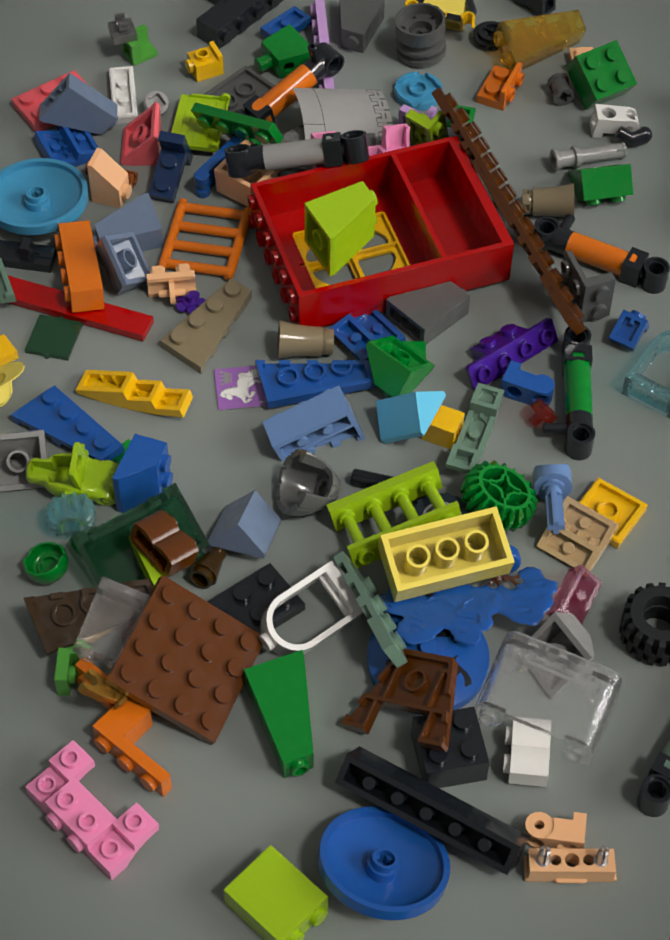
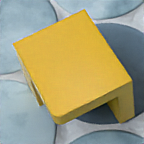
(445, 427)

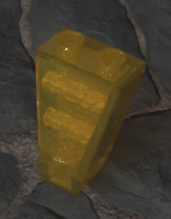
(537, 37)

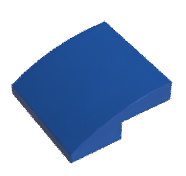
(66, 145)
(357, 331)

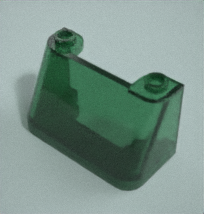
(107, 548)

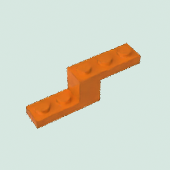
(120, 730)

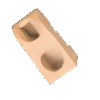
(555, 831)

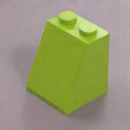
(340, 225)

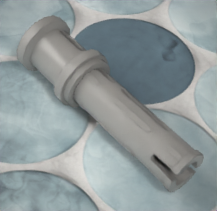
(576, 157)

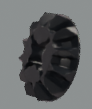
(482, 32)

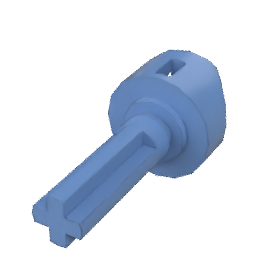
(552, 485)

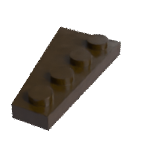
(62, 614)

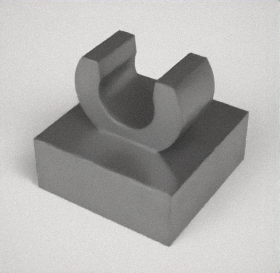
(122, 29)

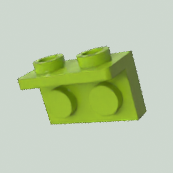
(424, 129)

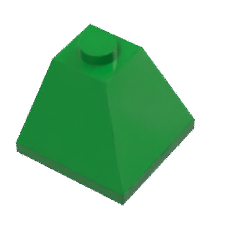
(391, 366)

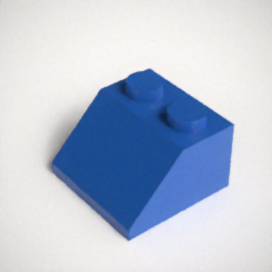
(141, 472)

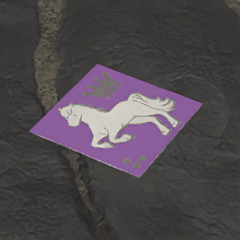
(238, 388)

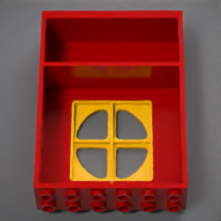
(426, 209)

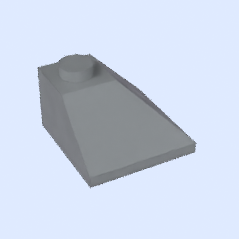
(566, 633)

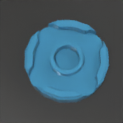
(416, 89)

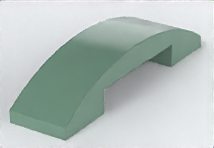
(476, 428)

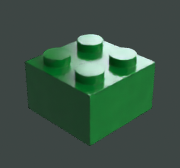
(601, 74)

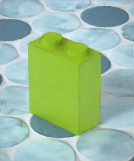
(276, 898)

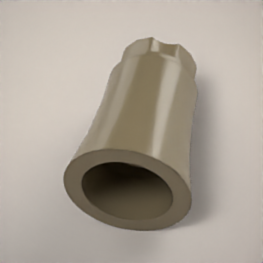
(549, 201)
(303, 340)

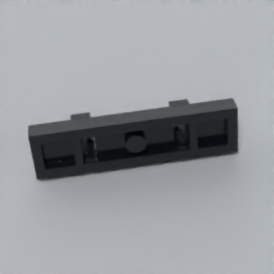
(27, 255)

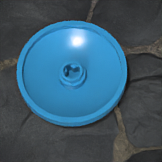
(40, 195)

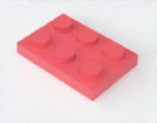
(29, 102)

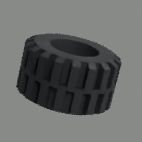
(640, 636)

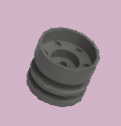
(420, 35)

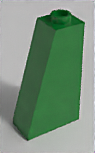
(282, 706)

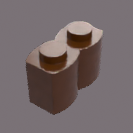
(164, 543)

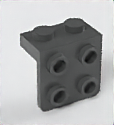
(590, 294)

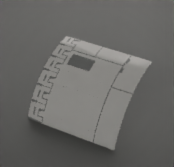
(344, 111)

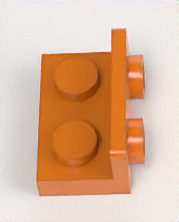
(500, 86)

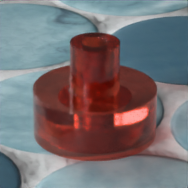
(542, 413)

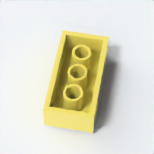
(445, 554)

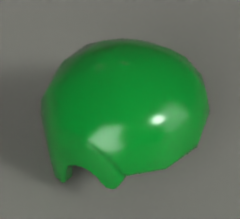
(46, 563)

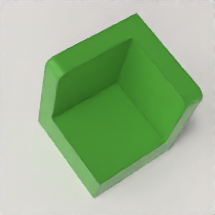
(139, 50)

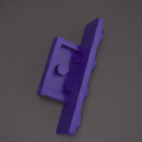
(508, 344)

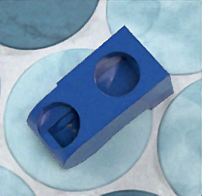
(526, 386)

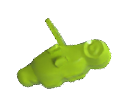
(75, 473)

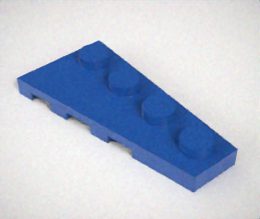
(297, 382)
(67, 424)

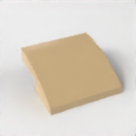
(583, 538)

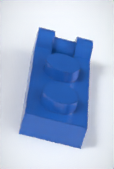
(205, 175)

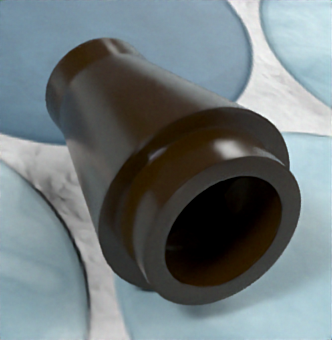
(207, 568)

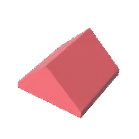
(140, 139)

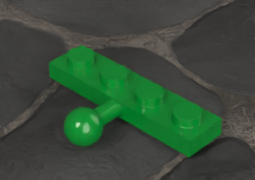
(244, 126)

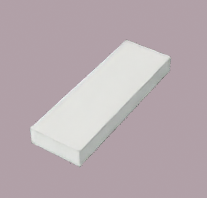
(123, 93)

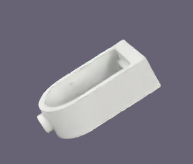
(338, 590)

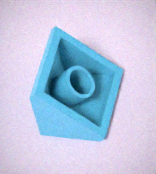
(407, 415)

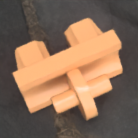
(171, 284)

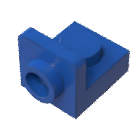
(629, 329)

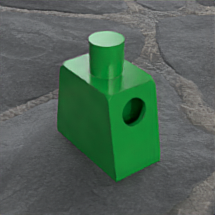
(282, 52)

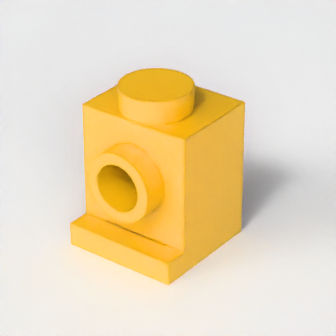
(205, 62)

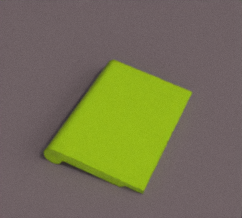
(186, 124)

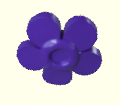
(189, 302)

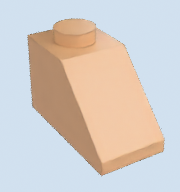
(108, 180)

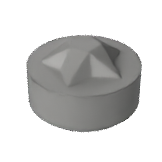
(160, 98)

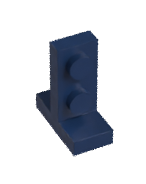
(170, 165)

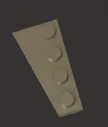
(201, 332)

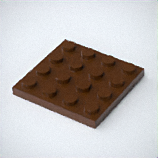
(185, 660)

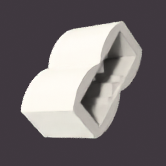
(528, 755)

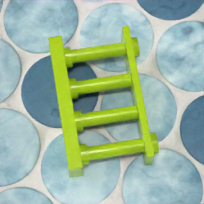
(384, 497)

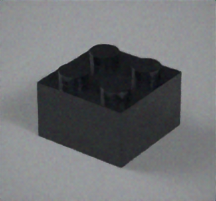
(466, 754)

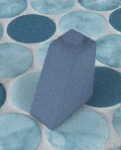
(78, 107)
(134, 217)

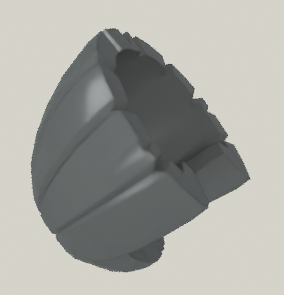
(306, 484)

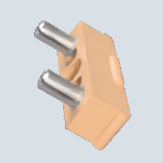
(551, 865)

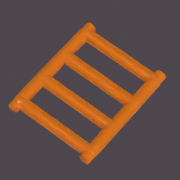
(234, 252)

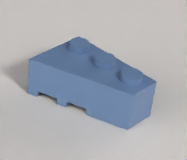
(313, 424)

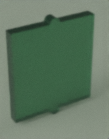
(53, 337)

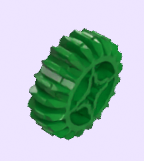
(499, 486)

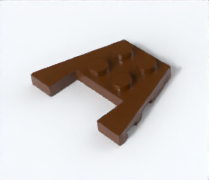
(419, 686)

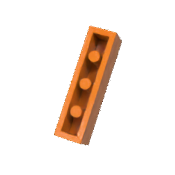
(80, 266)

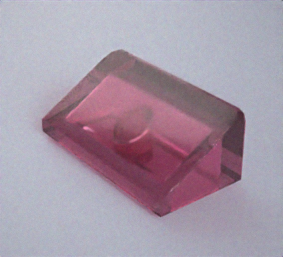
(576, 593)

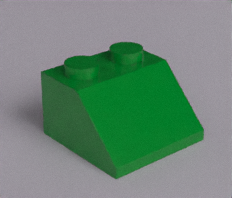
(602, 182)

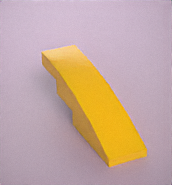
(128, 392)

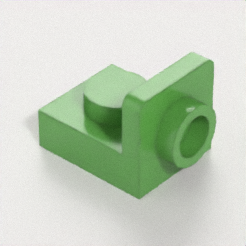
(65, 670)

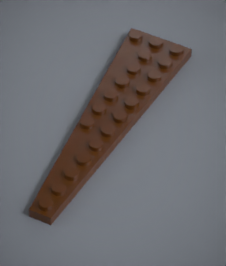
(512, 210)

